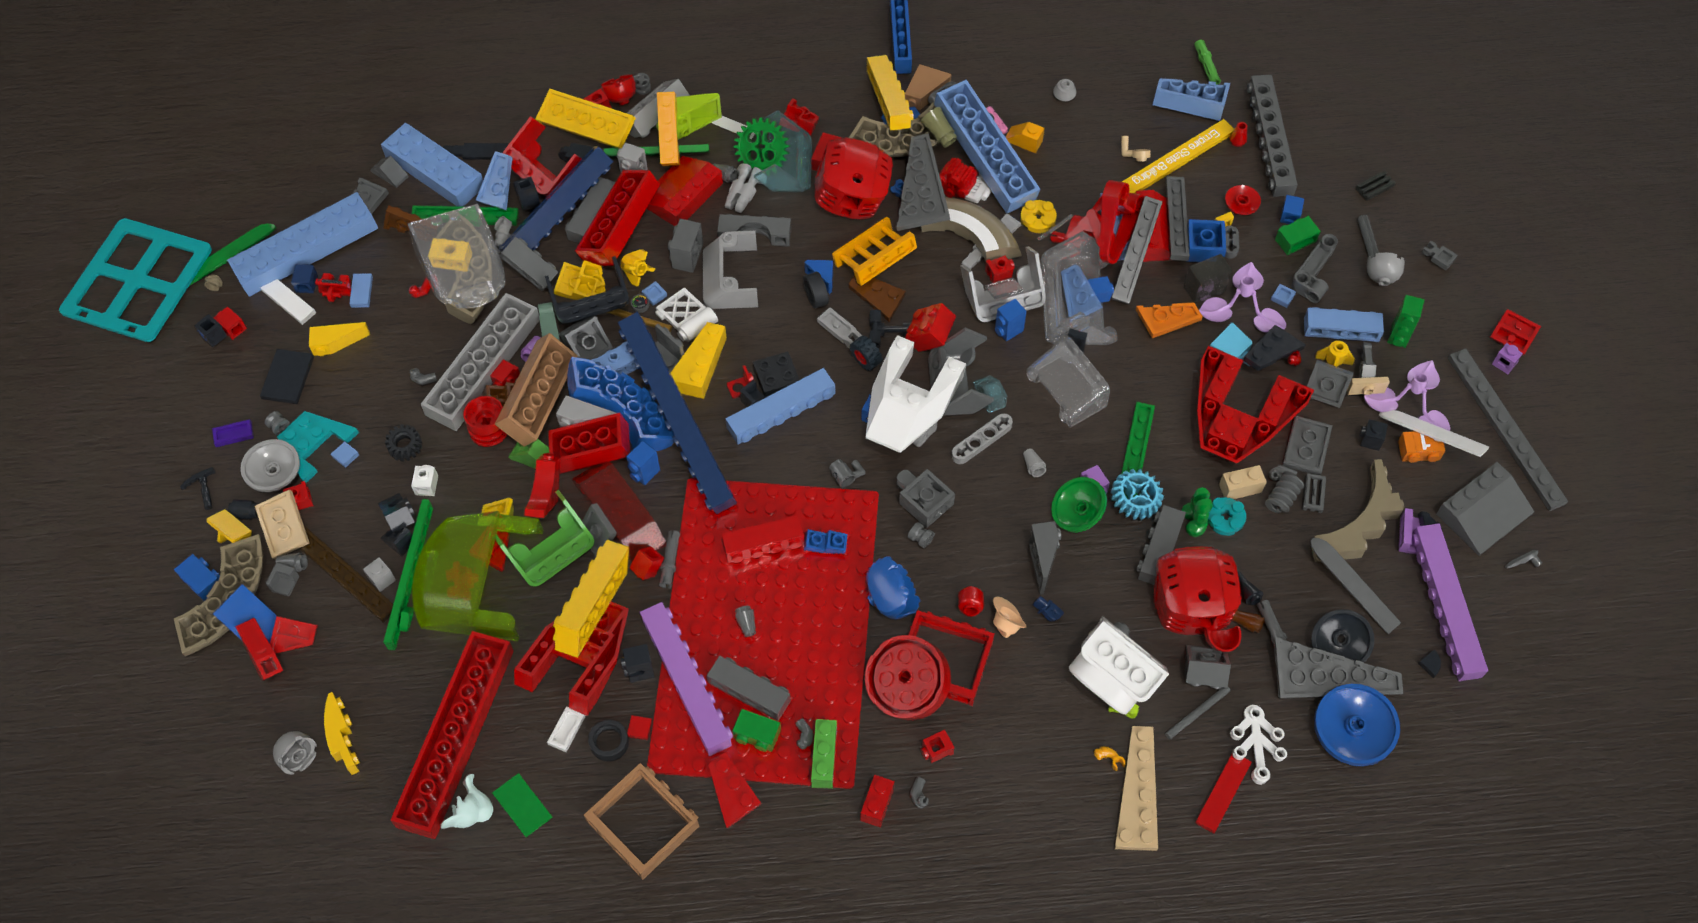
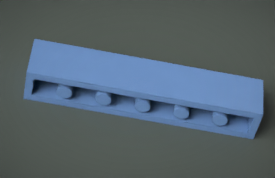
(780, 406)

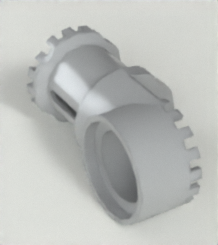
(502, 226)

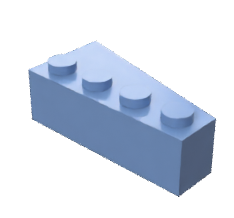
(1191, 97)

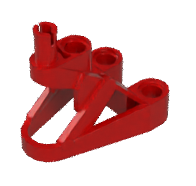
(1113, 202)

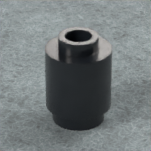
(243, 509)

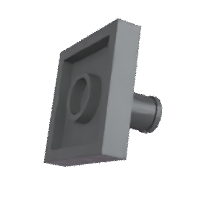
(1329, 383)
(598, 526)

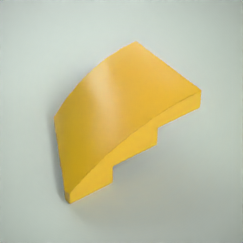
(580, 282)

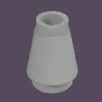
(1035, 465)

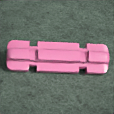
(998, 121)

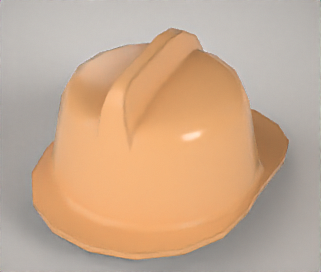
(1007, 617)

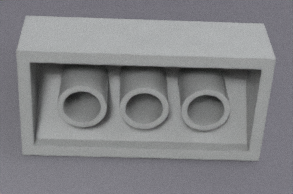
(647, 111)

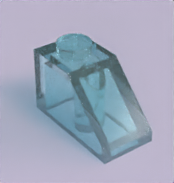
(992, 387)

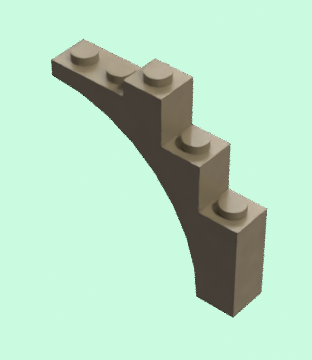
(1382, 506)

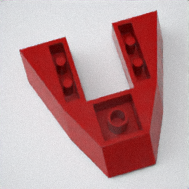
(1233, 432)

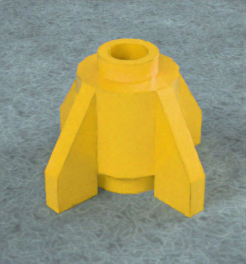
(635, 266)
(1336, 354)

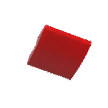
(1515, 331)

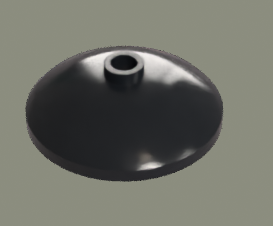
(1355, 628)

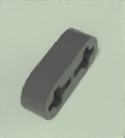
(1234, 242)

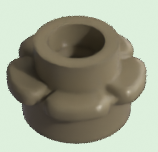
(213, 282)

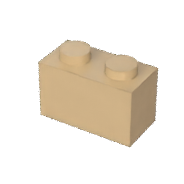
(1242, 482)

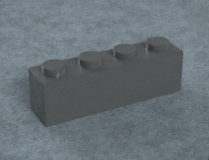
(588, 209)
(1162, 541)
(749, 688)

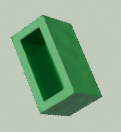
(1297, 235)
(756, 730)

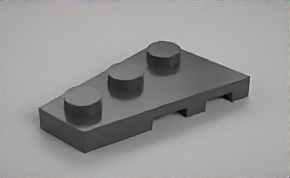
(371, 194)

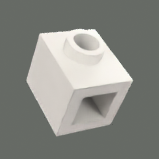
(424, 480)

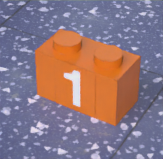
(1419, 447)

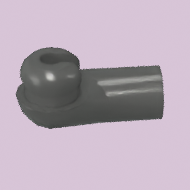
(1277, 472)
(806, 734)
(916, 793)

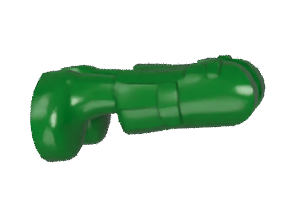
(1198, 512)

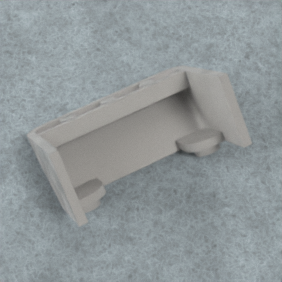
(1027, 276)
(722, 291)

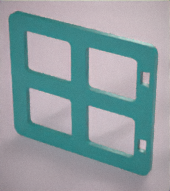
(136, 279)

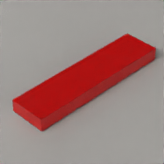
(1223, 793)

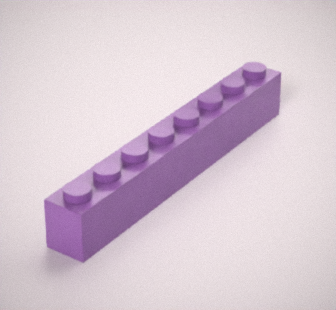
(1449, 603)
(686, 679)

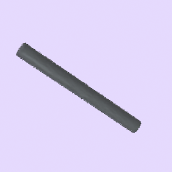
(1197, 712)

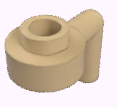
(1139, 154)

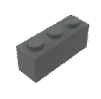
(528, 263)

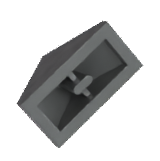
(390, 171)

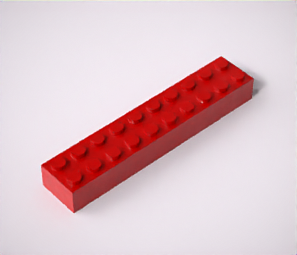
(452, 735)

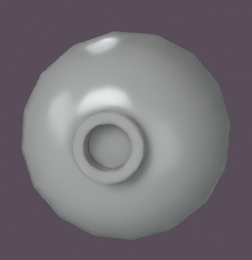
(1385, 268)
(294, 751)

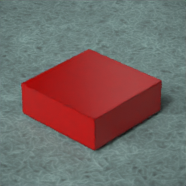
(639, 727)

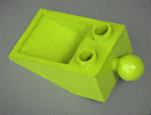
(696, 112)

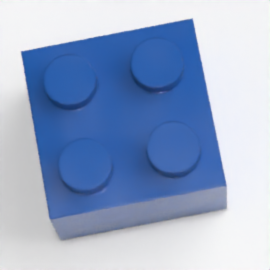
(1206, 239)

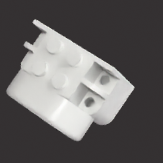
(1117, 668)

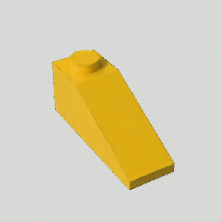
(332, 338)

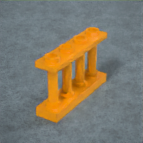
(882, 260)

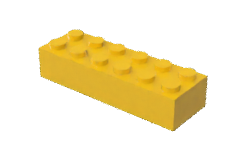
(591, 598)

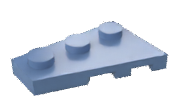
(496, 183)
(1078, 292)

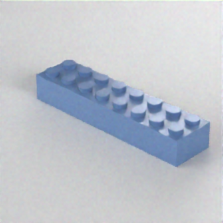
(987, 147)
(303, 243)

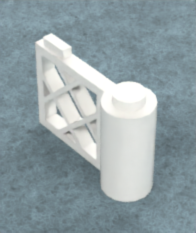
(693, 321)

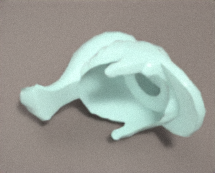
(473, 809)

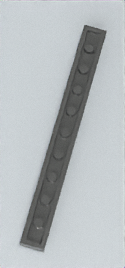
(1508, 430)

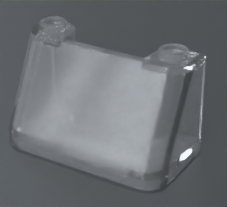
(1070, 381)

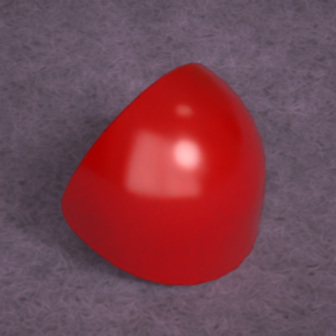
(1223, 640)

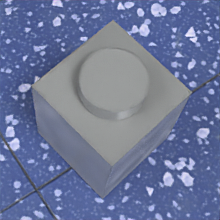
(379, 574)

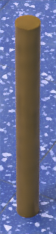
(649, 322)

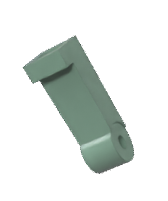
(548, 320)

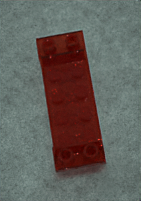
(621, 507)

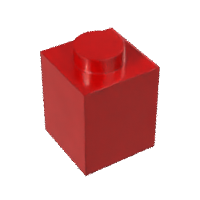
(230, 322)
(646, 563)

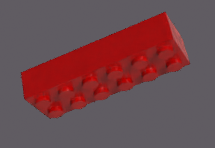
(618, 217)

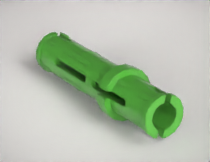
(1205, 57)

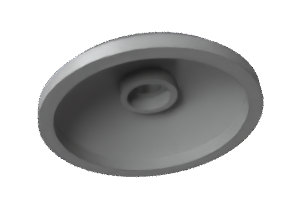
(264, 459)

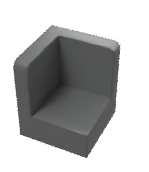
(282, 579)

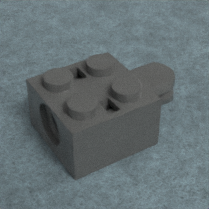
(924, 496)

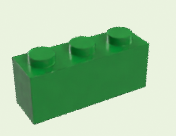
(1405, 321)

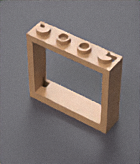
(662, 789)

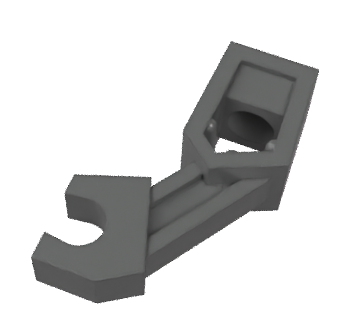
(1367, 368)

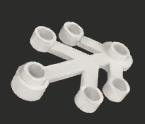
(1259, 741)

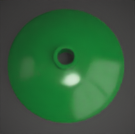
(1073, 498)

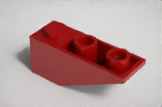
(259, 649)

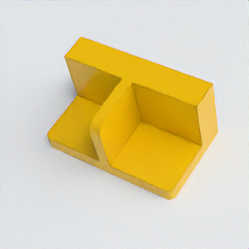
(228, 527)

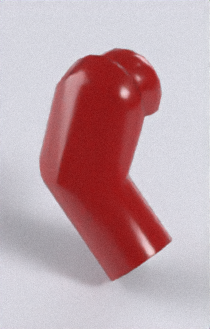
(1295, 358)

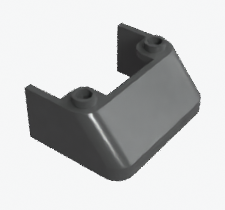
(962, 348)

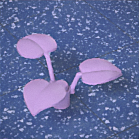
(1247, 281)
(1420, 378)

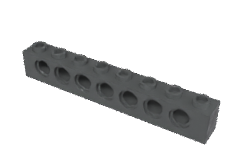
(1272, 136)

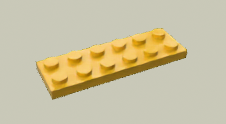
(585, 118)

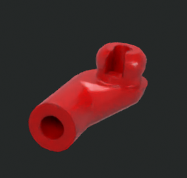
(420, 291)

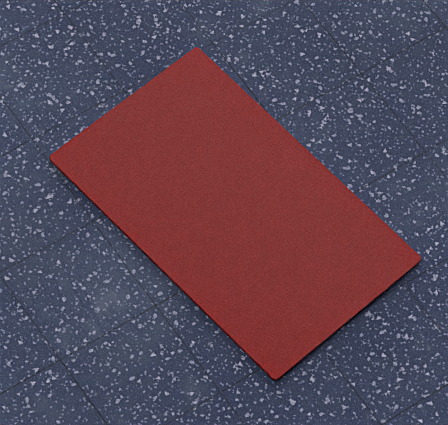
(807, 625)

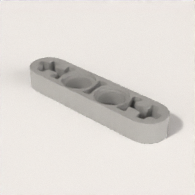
(982, 438)

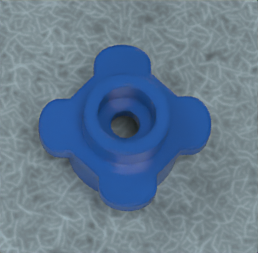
(897, 188)

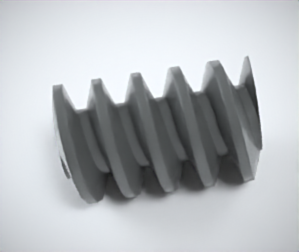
(1284, 493)

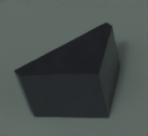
(398, 541)

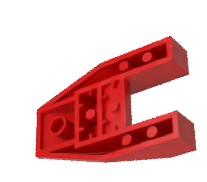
(597, 656)

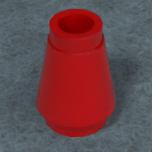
(1239, 135)

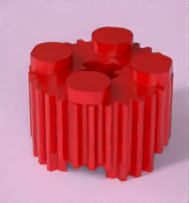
(957, 178)

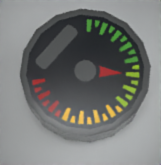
(640, 303)

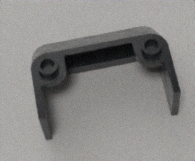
(593, 305)

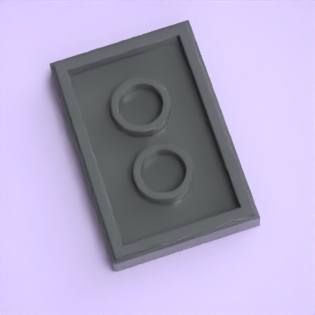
(1307, 445)

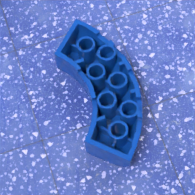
(620, 394)

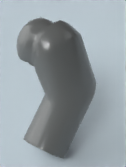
(420, 378)

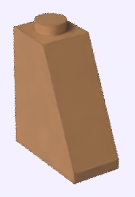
(923, 84)

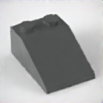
(1043, 546)

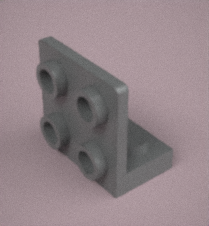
(669, 347)

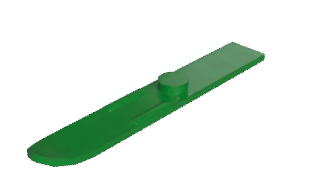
(234, 248)

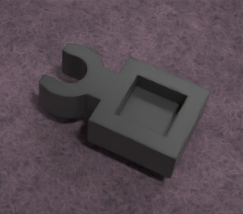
(1442, 257)

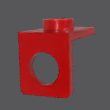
(747, 378)

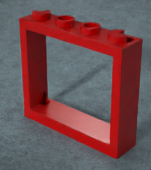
(962, 630)

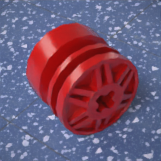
(480, 420)

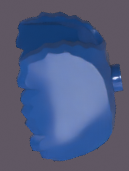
(891, 589)

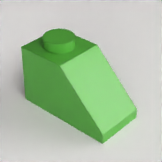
(528, 454)

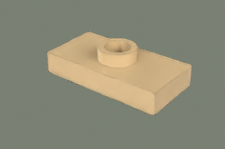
(1368, 385)

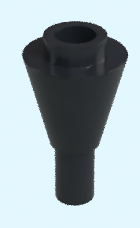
(1250, 592)

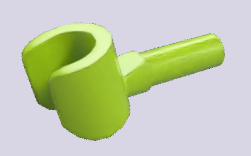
(1131, 714)

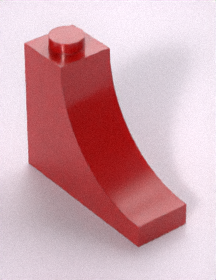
(545, 486)

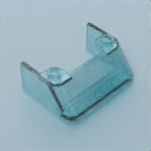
(796, 171)

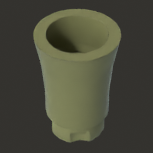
(939, 127)

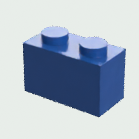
(1010, 320)
(643, 463)
(197, 575)

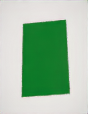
(522, 805)

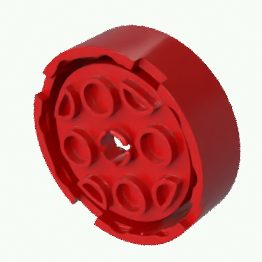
(928, 680)

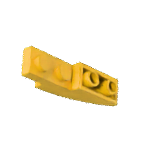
(337, 733)

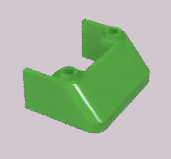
(555, 551)

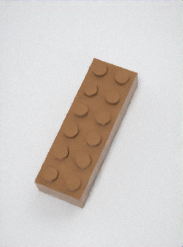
(535, 390)

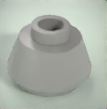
(1064, 90)

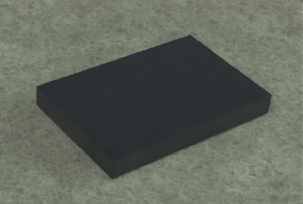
(287, 376)

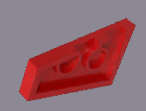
(732, 790)

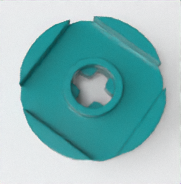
(1231, 507)

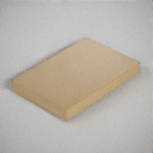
(282, 524)

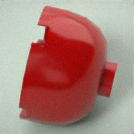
(620, 89)

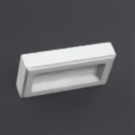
(566, 729)

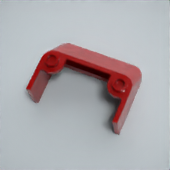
(525, 151)

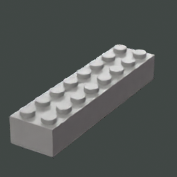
(471, 370)

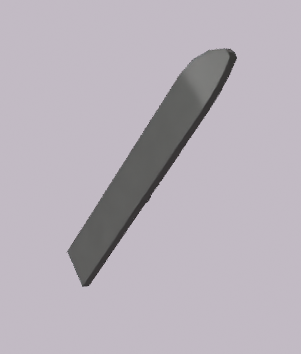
(1355, 585)

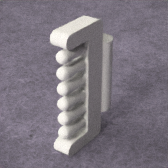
(980, 191)

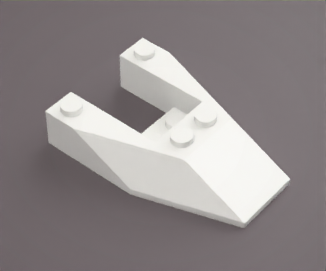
(905, 411)

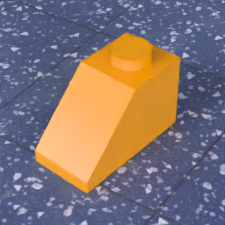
(1026, 135)

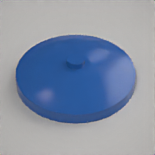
(1357, 725)

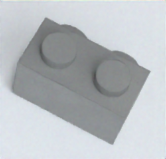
(631, 158)

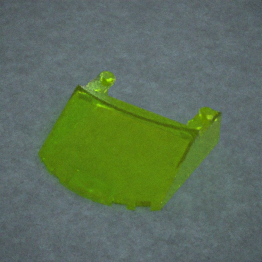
(454, 571)

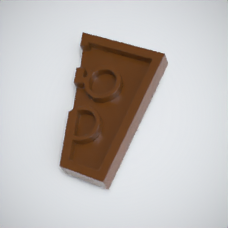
(398, 219)
(879, 295)

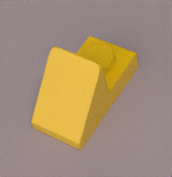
(503, 506)

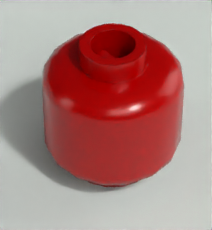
(971, 601)

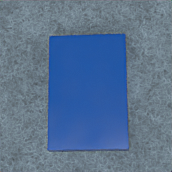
(243, 606)

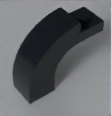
(526, 193)

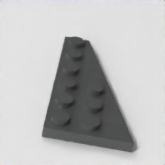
(922, 189)
(1314, 672)

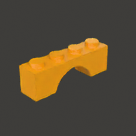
(668, 128)

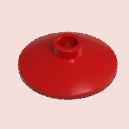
(1242, 194)

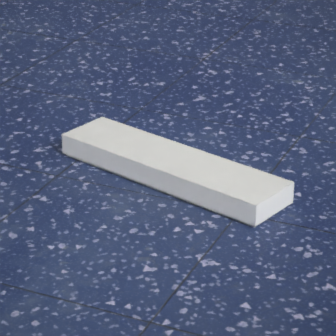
(288, 301)

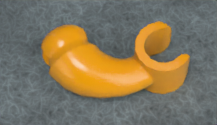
(1106, 752)

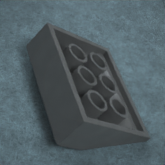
(1486, 509)

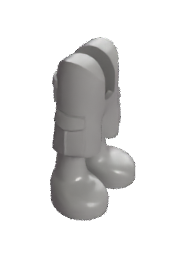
(742, 192)

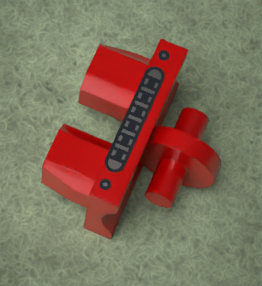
(333, 288)

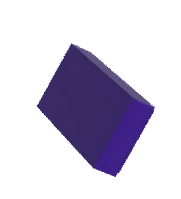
(233, 433)

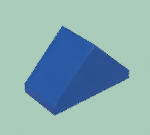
(825, 268)

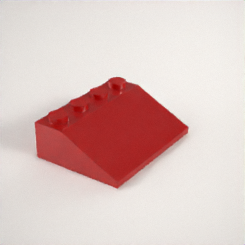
(685, 189)

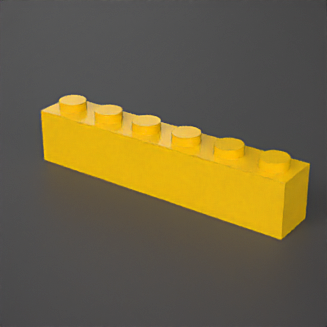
(889, 92)

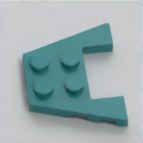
(309, 433)

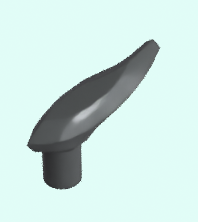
(1532, 555)

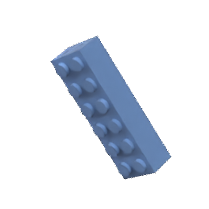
(433, 165)

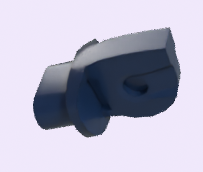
(1048, 609)

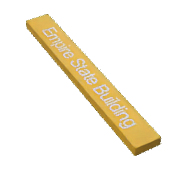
(1179, 156)

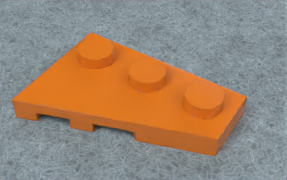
(1166, 319)

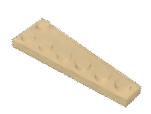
(1138, 806)

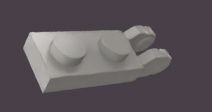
(838, 326)

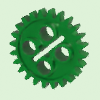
(746, 146)

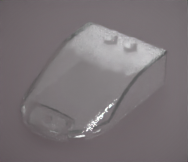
(459, 257)

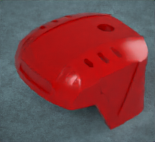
(855, 160)
(1197, 572)

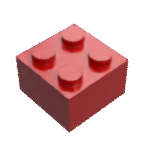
(930, 327)

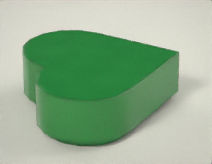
(406, 618)

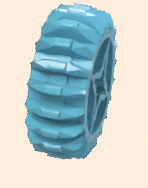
(1144, 505)

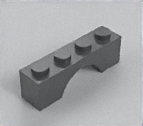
(775, 229)

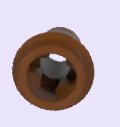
(1250, 621)

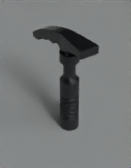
(201, 476)

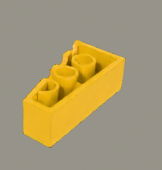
(698, 363)

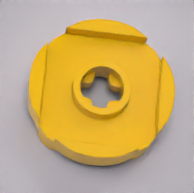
(1042, 208)

